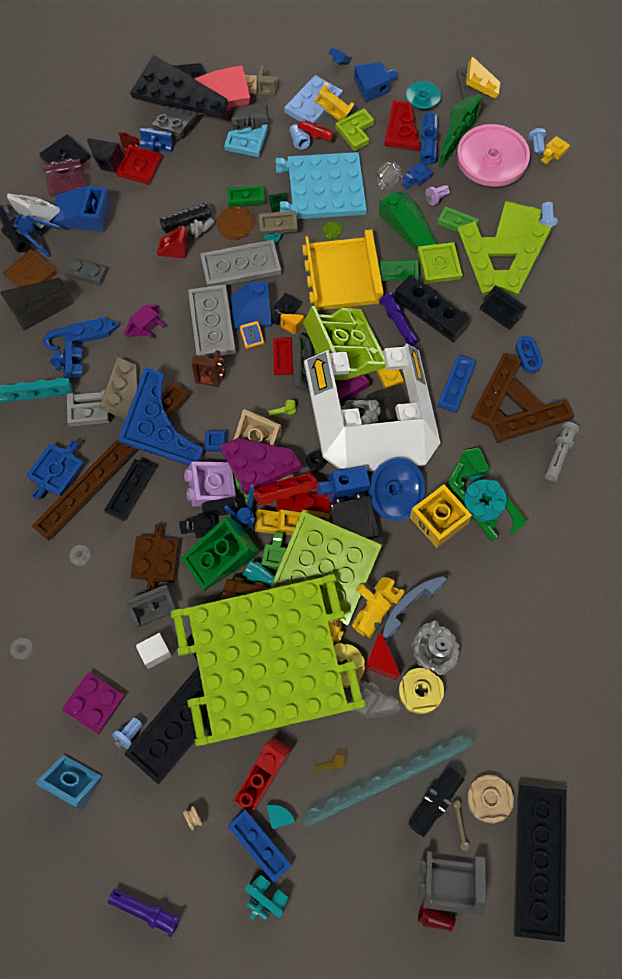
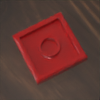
(139, 165)

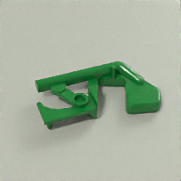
(473, 464)

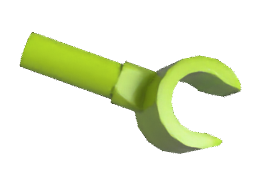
(290, 408)

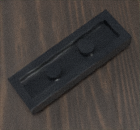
(129, 490)

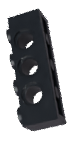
(434, 317)

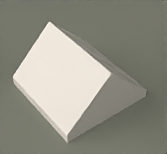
(33, 206)

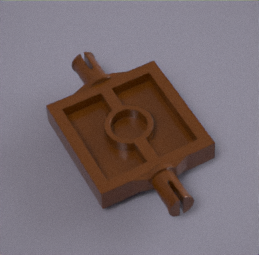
(154, 559)

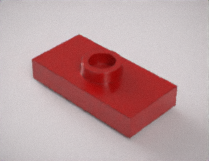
(315, 130)
(282, 356)

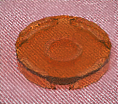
(235, 223)

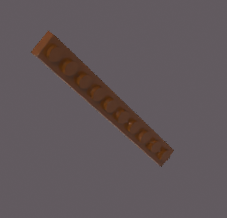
(98, 474)

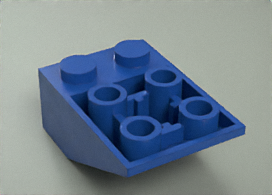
(82, 208)

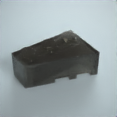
(37, 301)

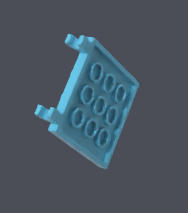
(324, 185)

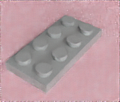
(240, 263)
(211, 321)

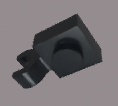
(285, 305)
(201, 525)

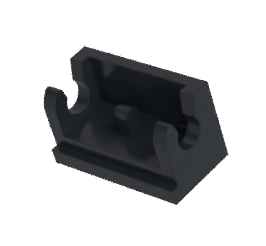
(502, 308)

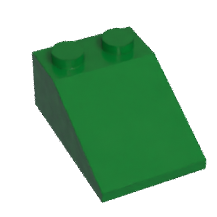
(220, 553)

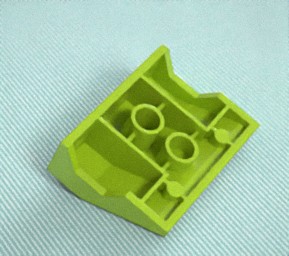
(349, 333)

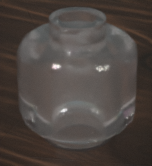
(388, 175)

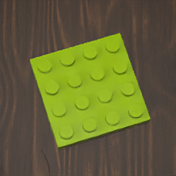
(324, 550)

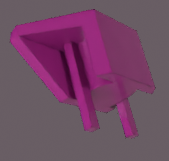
(143, 321)

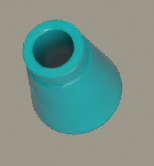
(258, 573)

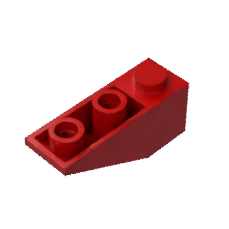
(262, 774)

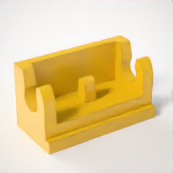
(332, 103)

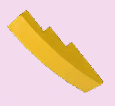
(282, 521)

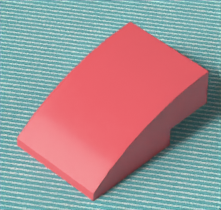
(228, 83)

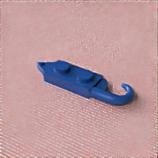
(82, 332)

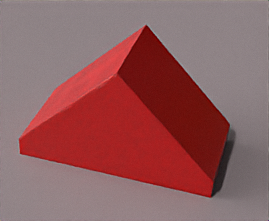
(174, 244)
(381, 660)

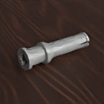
(563, 444)

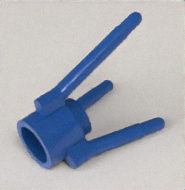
(25, 224)
(245, 514)

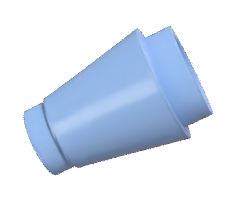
(300, 138)

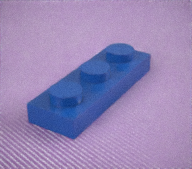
(456, 384)
(259, 846)

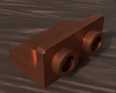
(208, 370)

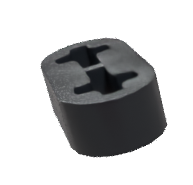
(217, 506)

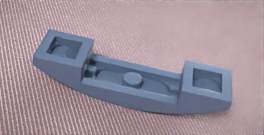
(427, 588)

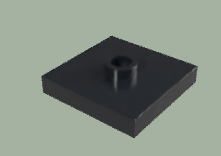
(62, 150)

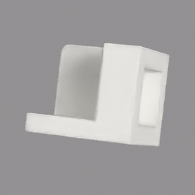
(153, 651)

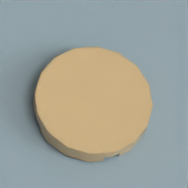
(490, 799)

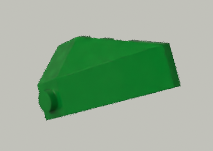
(462, 120)
(406, 219)

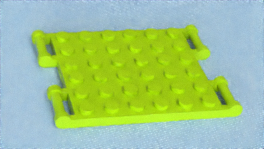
(266, 660)

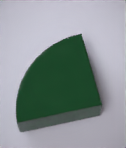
(275, 200)

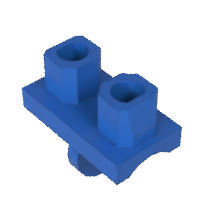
(156, 139)
(69, 353)

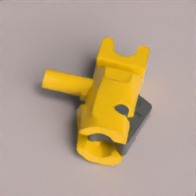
(377, 606)

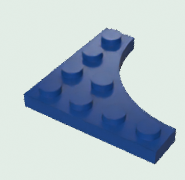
(149, 427)

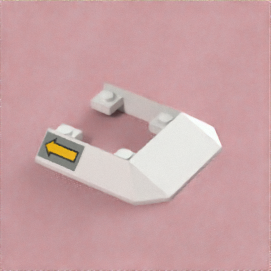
(354, 445)

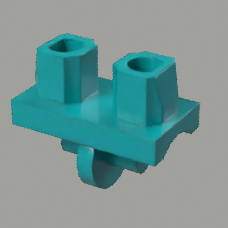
(274, 905)

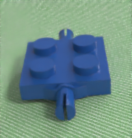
(55, 470)

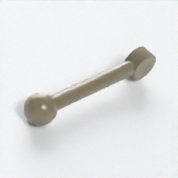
(456, 804)

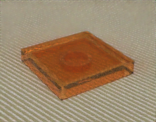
(29, 270)

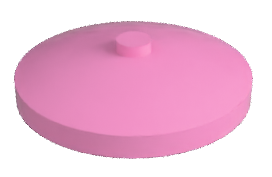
(493, 155)

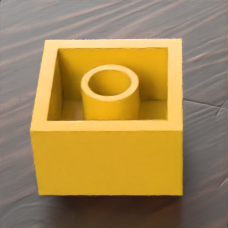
(440, 516)

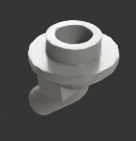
(197, 227)

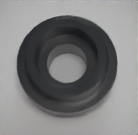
(313, 456)

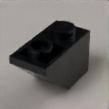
(106, 154)

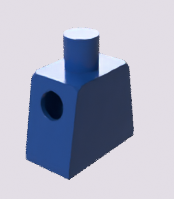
(373, 80)
(345, 483)

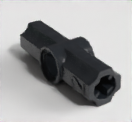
(7, 217)
(436, 802)

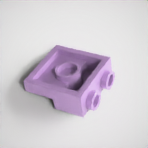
(209, 482)

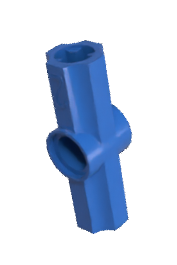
(428, 138)

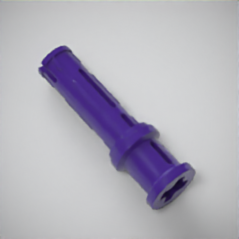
(395, 313)
(153, 915)

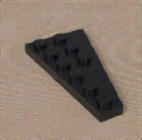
(171, 87)

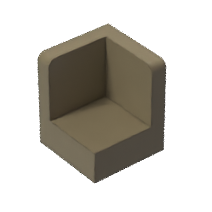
(266, 84)

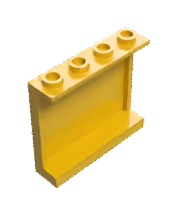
(343, 272)

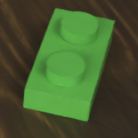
(453, 219)

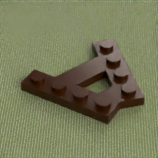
(535, 414)

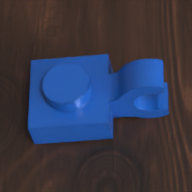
(417, 174)

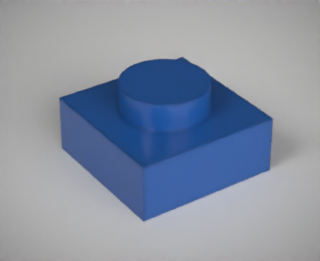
(339, 56)

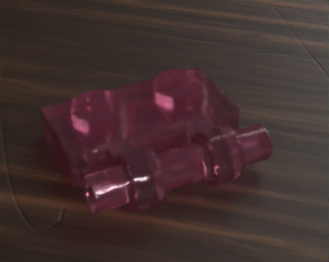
(63, 182)

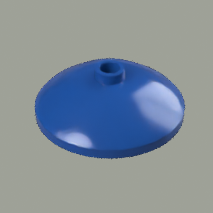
(406, 491)

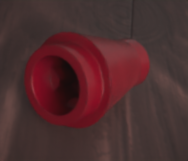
(436, 919)

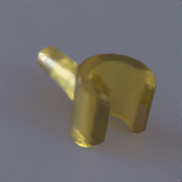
(338, 763)

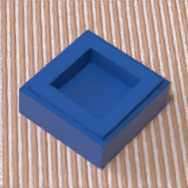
(214, 440)

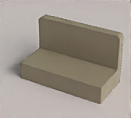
(278, 222)

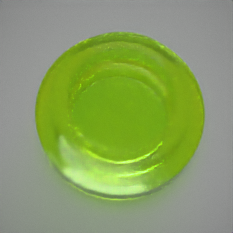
(332, 230)

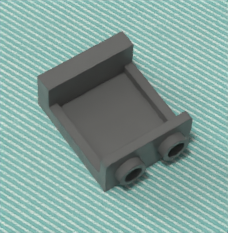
(453, 885)

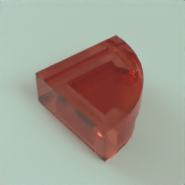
(127, 140)

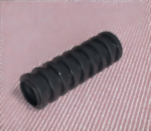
(185, 217)

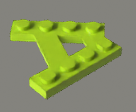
(522, 248)

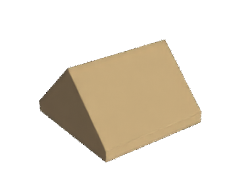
(258, 429)

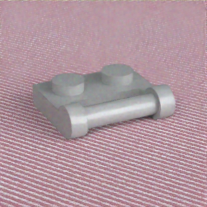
(85, 413)

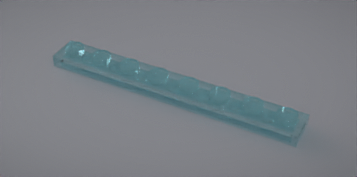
(378, 784)

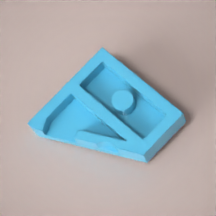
(246, 141)

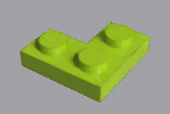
(352, 129)

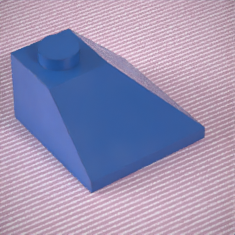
(251, 305)

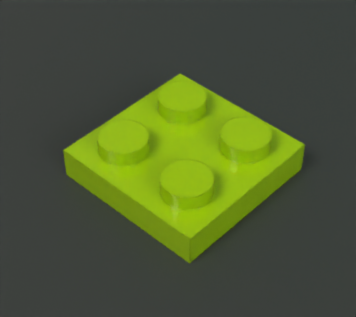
(439, 263)

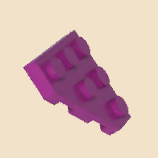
(258, 462)

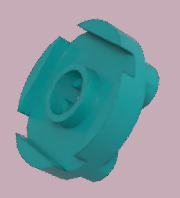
(479, 510)

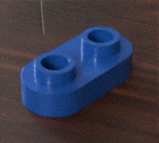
(529, 356)

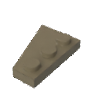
(120, 389)

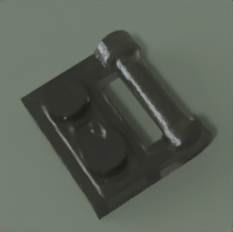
(392, 396)

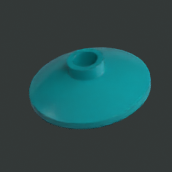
(423, 95)

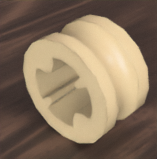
(192, 818)

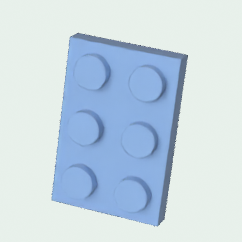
(302, 104)

